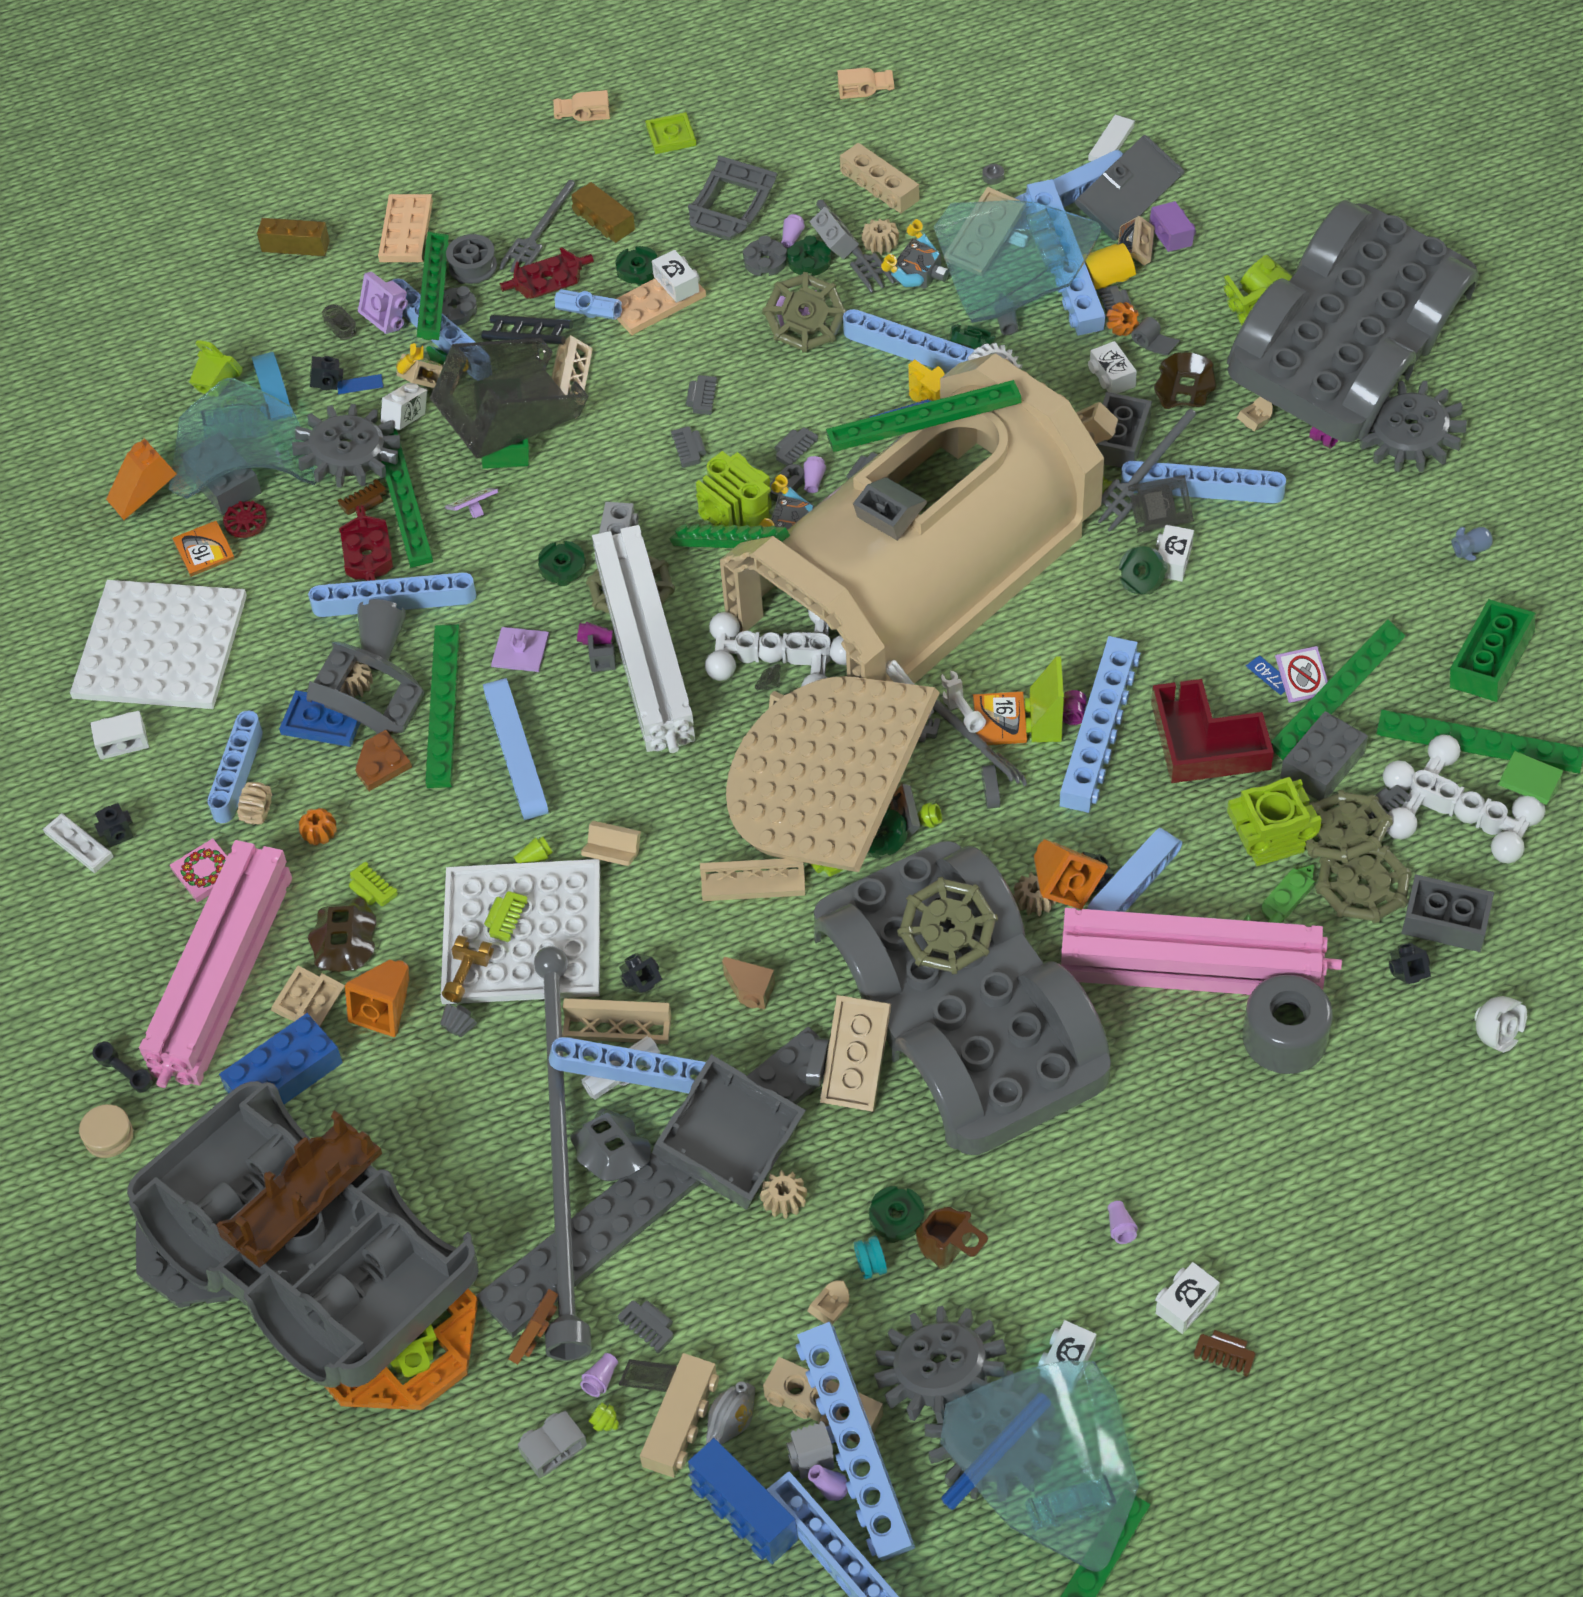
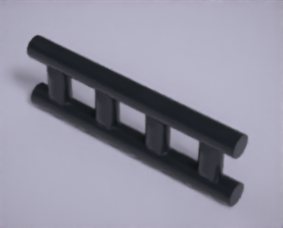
(519, 322)

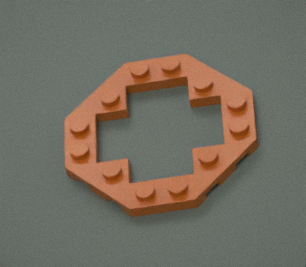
(387, 1392)

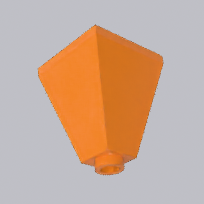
(1066, 874)
(378, 997)

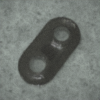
(339, 321)

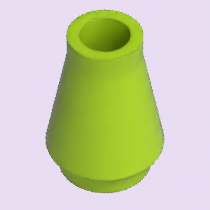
(534, 851)

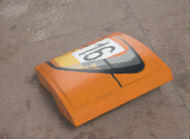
(203, 548)
(1003, 717)

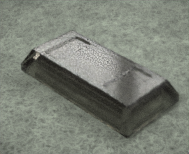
(647, 1375)

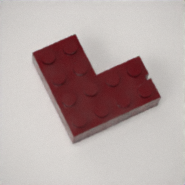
(1203, 745)

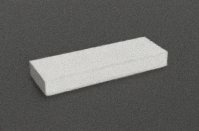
(1112, 137)
(78, 843)

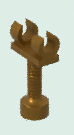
(453, 990)

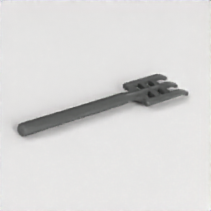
(531, 241)
(863, 259)
(1140, 473)
(1001, 762)

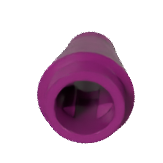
(601, 635)

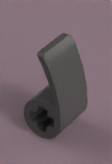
(1148, 336)

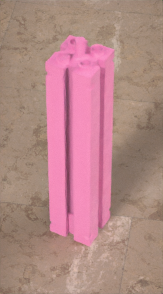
(1189, 951)
(215, 964)

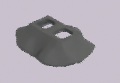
(599, 1159)

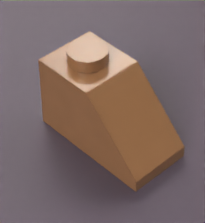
(749, 982)

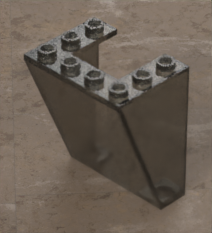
(502, 393)

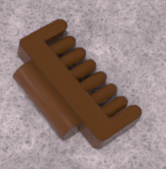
(369, 499)
(1228, 1346)

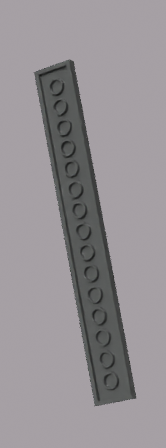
(626, 1207)

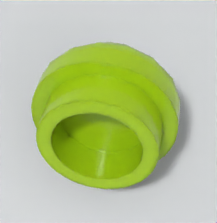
(930, 815)
(604, 1418)

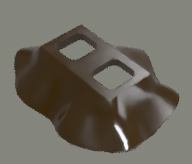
(1188, 366)
(359, 939)

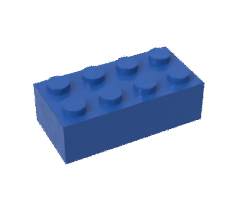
(289, 1060)
(742, 1502)

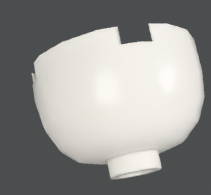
(1500, 1021)

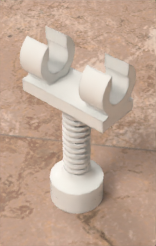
(954, 699)

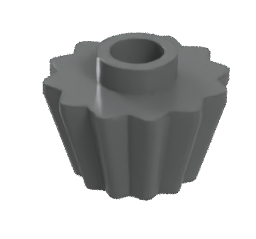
(457, 1020)

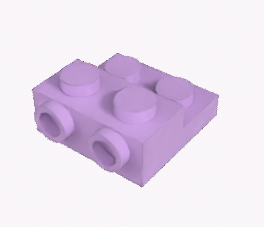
(382, 303)

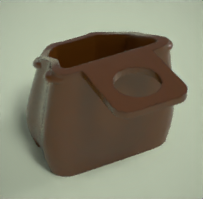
(946, 1234)

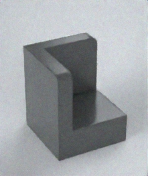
(601, 656)

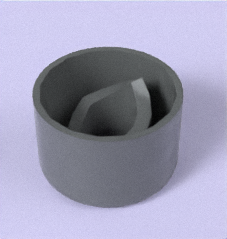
(1282, 1046)

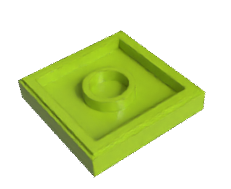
(670, 133)

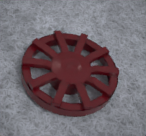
(245, 519)

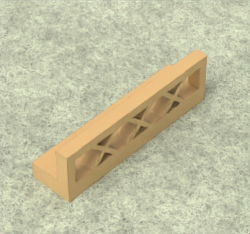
(566, 358)
(753, 881)
(641, 1014)

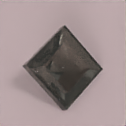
(769, 679)

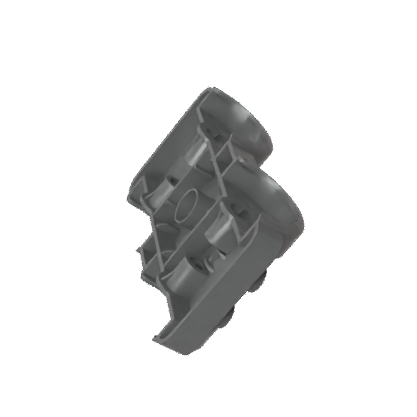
(1349, 319)
(998, 1039)
(338, 1291)

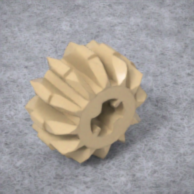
(880, 236)
(358, 680)
(254, 803)
(1028, 896)
(791, 1200)

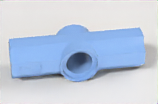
(598, 306)

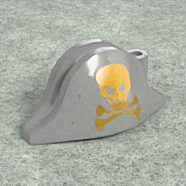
(731, 1412)

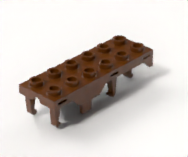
(302, 1190)

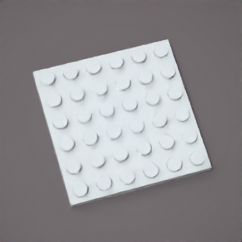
(159, 644)
(559, 913)

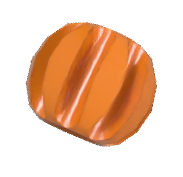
(1122, 319)
(317, 826)

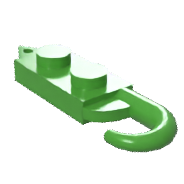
(1287, 894)

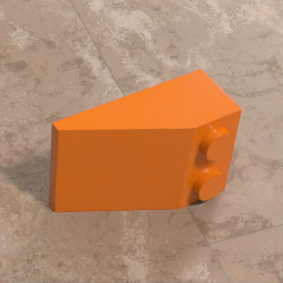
(138, 479)

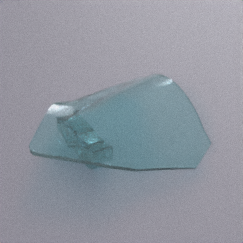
(1011, 252)
(234, 431)
(1049, 1456)

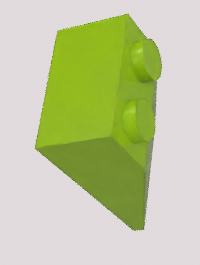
(1046, 705)

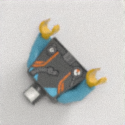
(918, 262)
(789, 505)

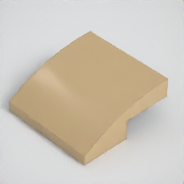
(307, 994)

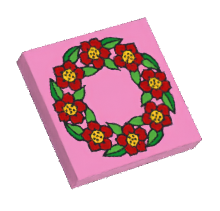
(200, 869)

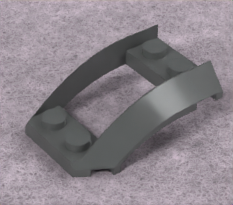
(734, 173)
(333, 675)

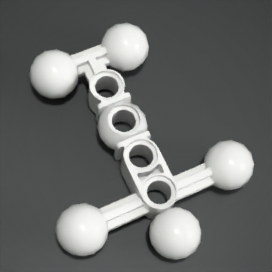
(795, 648)
(1448, 798)

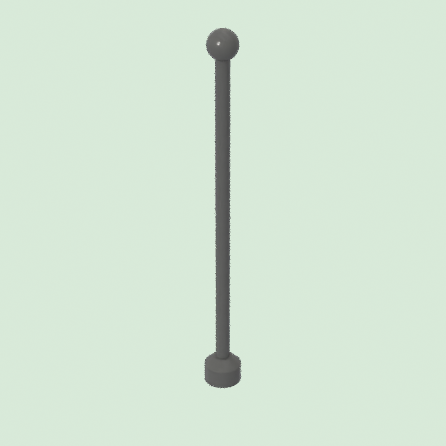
(567, 1335)

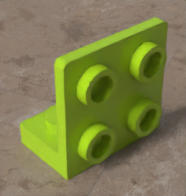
(1237, 302)

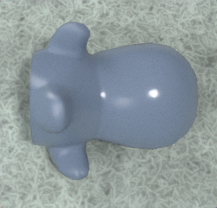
(1474, 541)

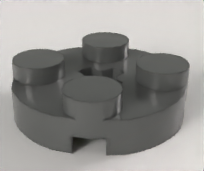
(765, 247)
(465, 304)

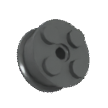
(471, 259)

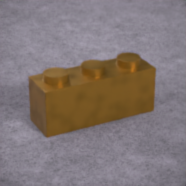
(603, 212)
(293, 237)

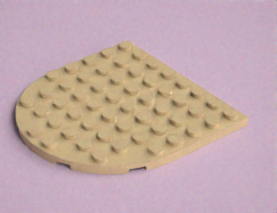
(825, 768)

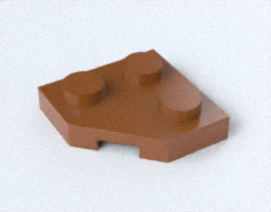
(380, 761)
(535, 1327)

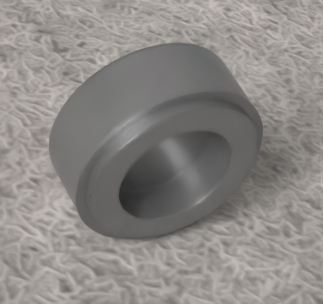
(993, 174)

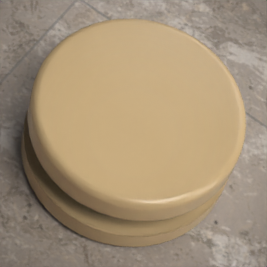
(106, 1131)

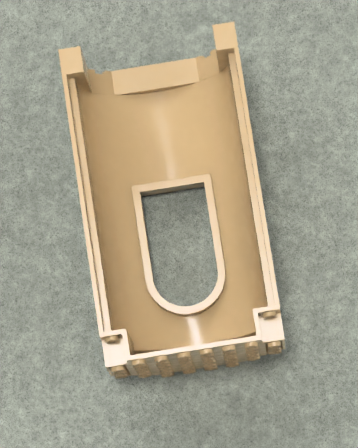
(955, 559)

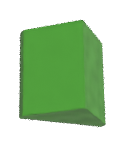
(1531, 778)

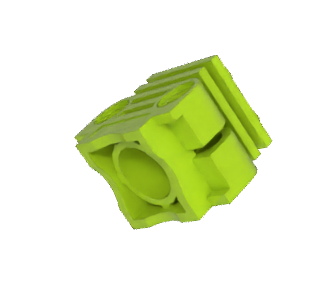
(733, 492)
(1274, 820)

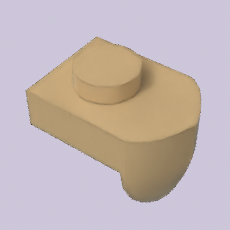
(1256, 414)
(830, 1302)

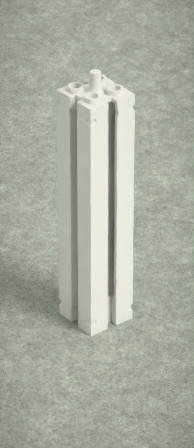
(644, 640)

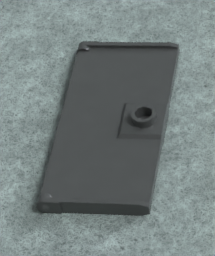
(1129, 186)

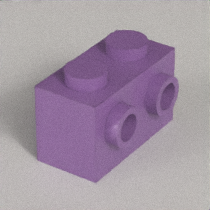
(1172, 226)

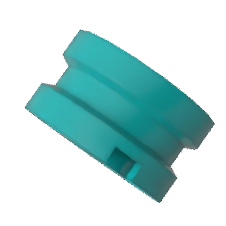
(870, 1257)

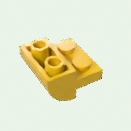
(1110, 265)
(923, 382)

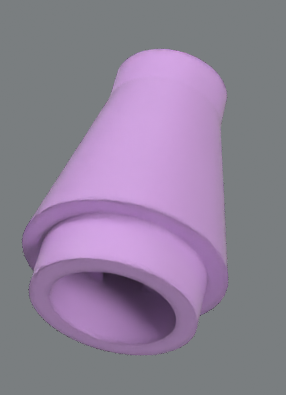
(792, 228)
(813, 473)
(1121, 1224)
(597, 1377)
(829, 1482)

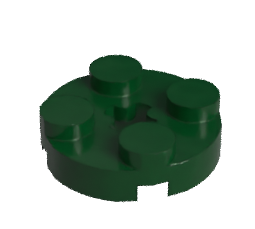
(809, 247)
(635, 274)
(971, 336)
(1130, 571)
(566, 572)
(895, 837)
(900, 1199)

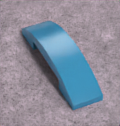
(270, 376)

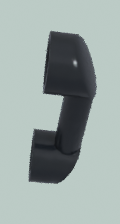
(108, 1057)

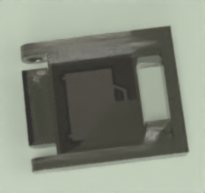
(1156, 505)

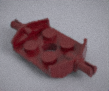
(562, 268)
(362, 535)

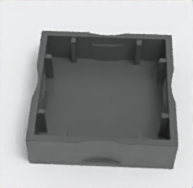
(728, 1132)

